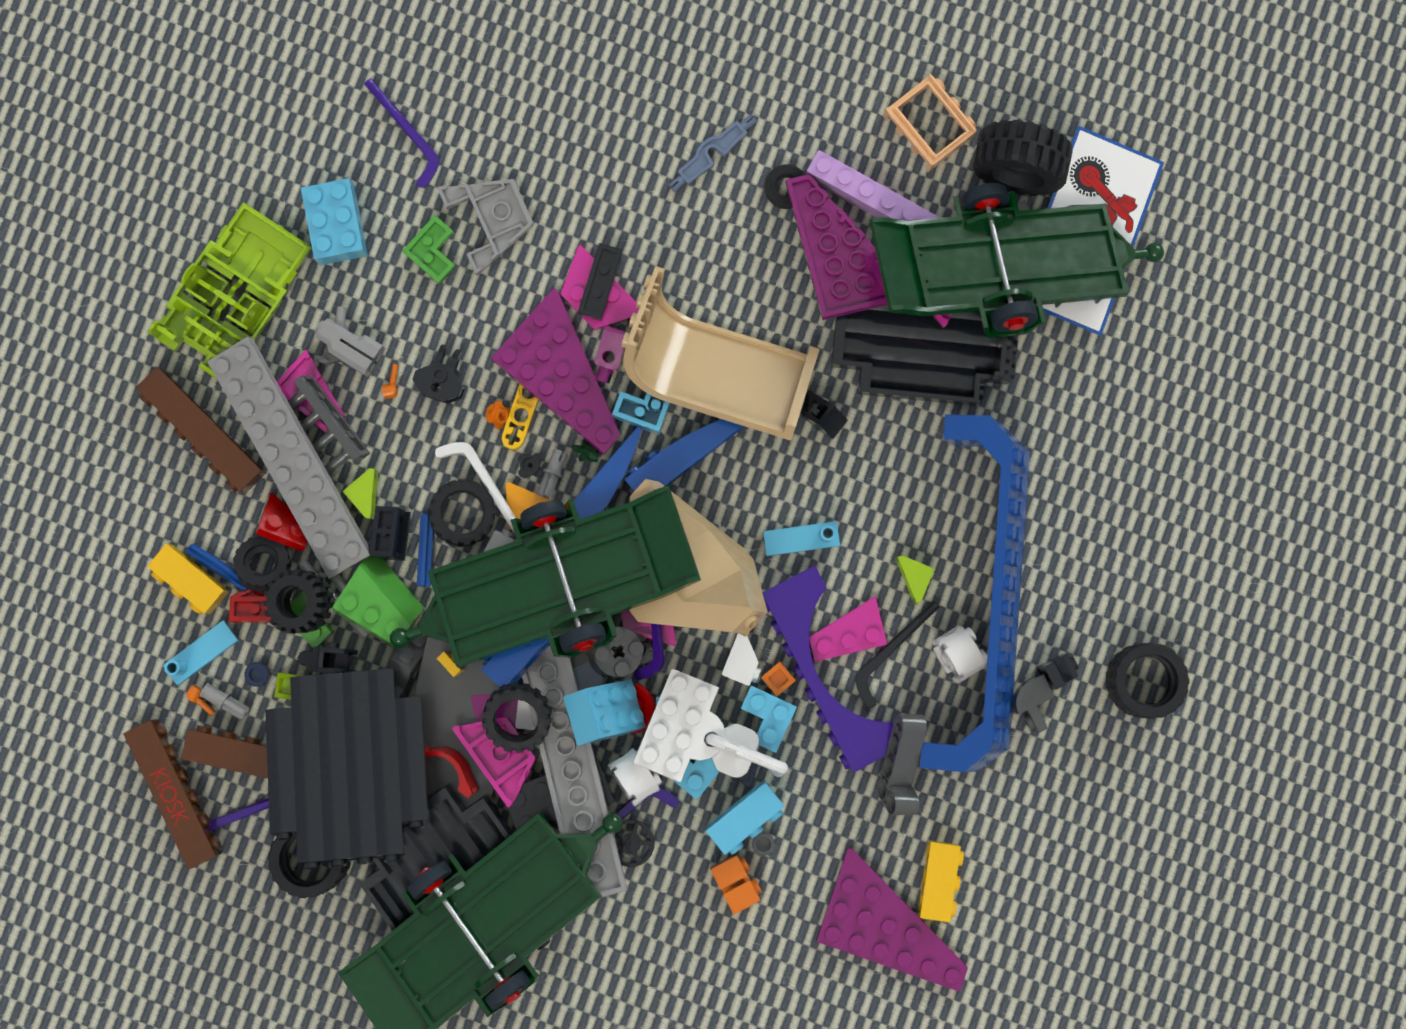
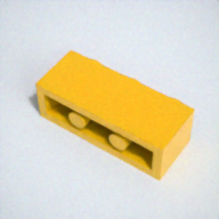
(187, 579)
(940, 881)

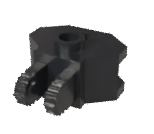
(440, 376)
(327, 658)

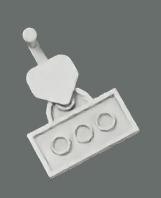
(680, 728)

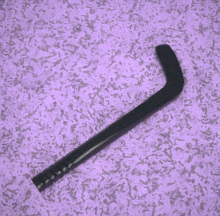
(874, 663)

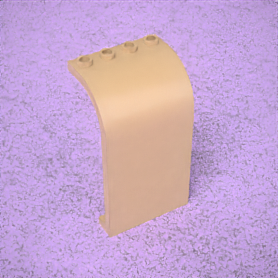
(714, 367)

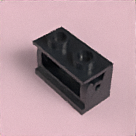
(390, 533)

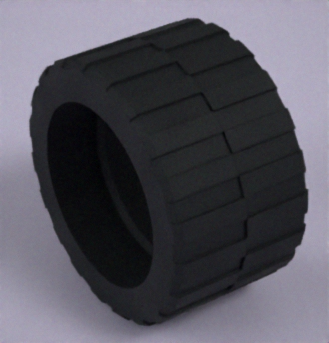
(1177, 680)
(292, 884)

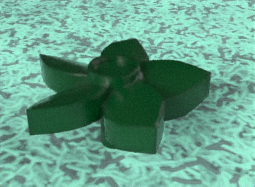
(586, 451)

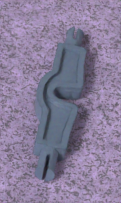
(721, 144)

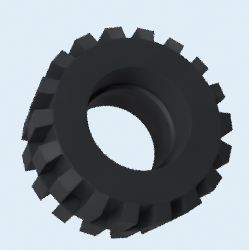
(279, 601)

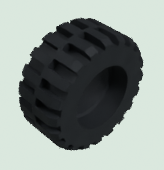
(1023, 157)

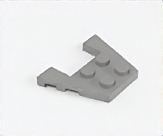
(500, 213)

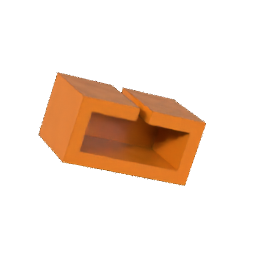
(735, 883)

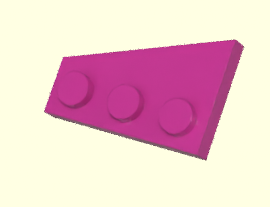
(305, 366)
(851, 633)

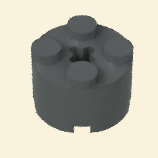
(628, 659)

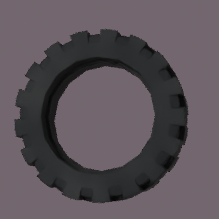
(468, 487)
(511, 741)

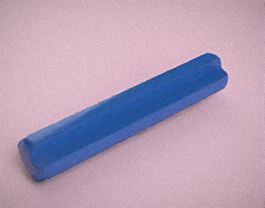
(425, 551)
(214, 564)

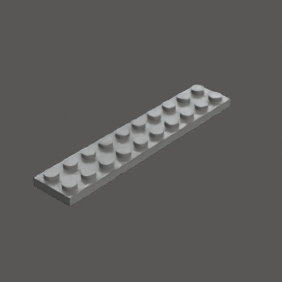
(290, 457)
(573, 771)

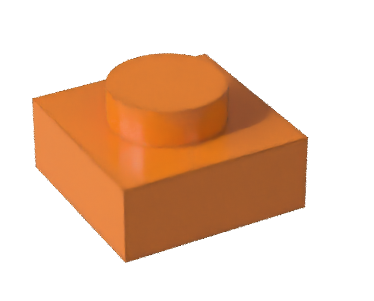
(778, 679)

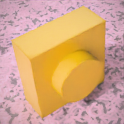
(448, 662)

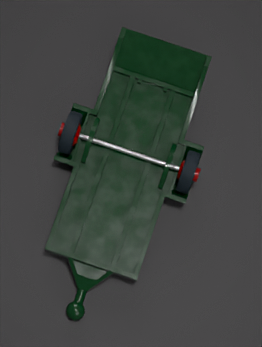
(1018, 258)
(558, 579)
(484, 931)

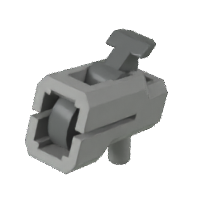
(346, 347)

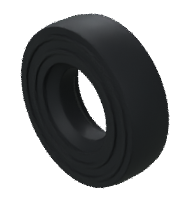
(773, 178)

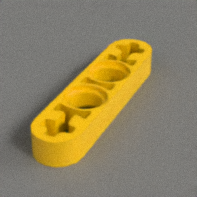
(519, 403)

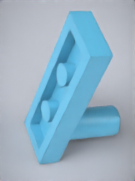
(801, 538)
(201, 652)

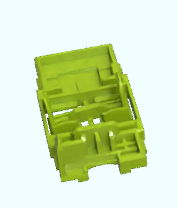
(245, 248)

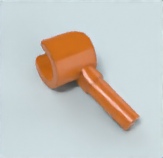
(390, 390)
(193, 695)

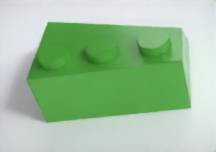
(378, 600)

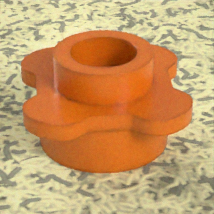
(497, 414)

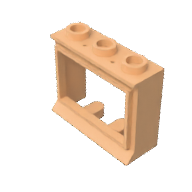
(919, 146)

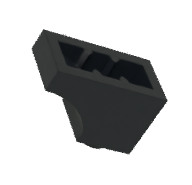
(822, 415)
(1059, 670)

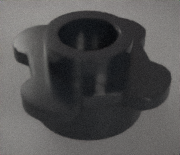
(536, 468)

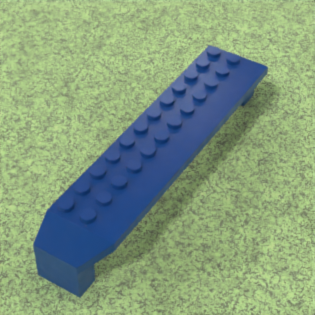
(994, 734)

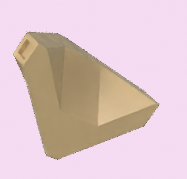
(729, 588)

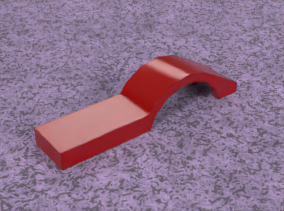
(467, 782)

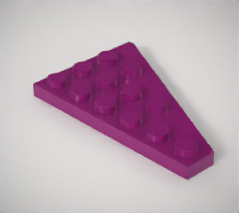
(836, 252)
(554, 368)
(878, 926)

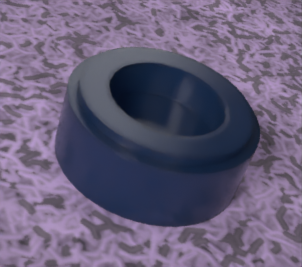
(257, 674)

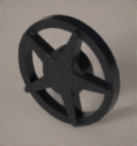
(631, 843)

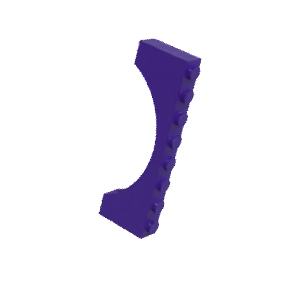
(792, 608)

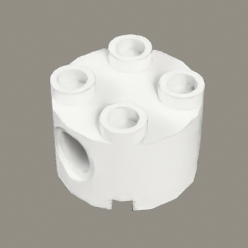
(959, 653)
(634, 779)

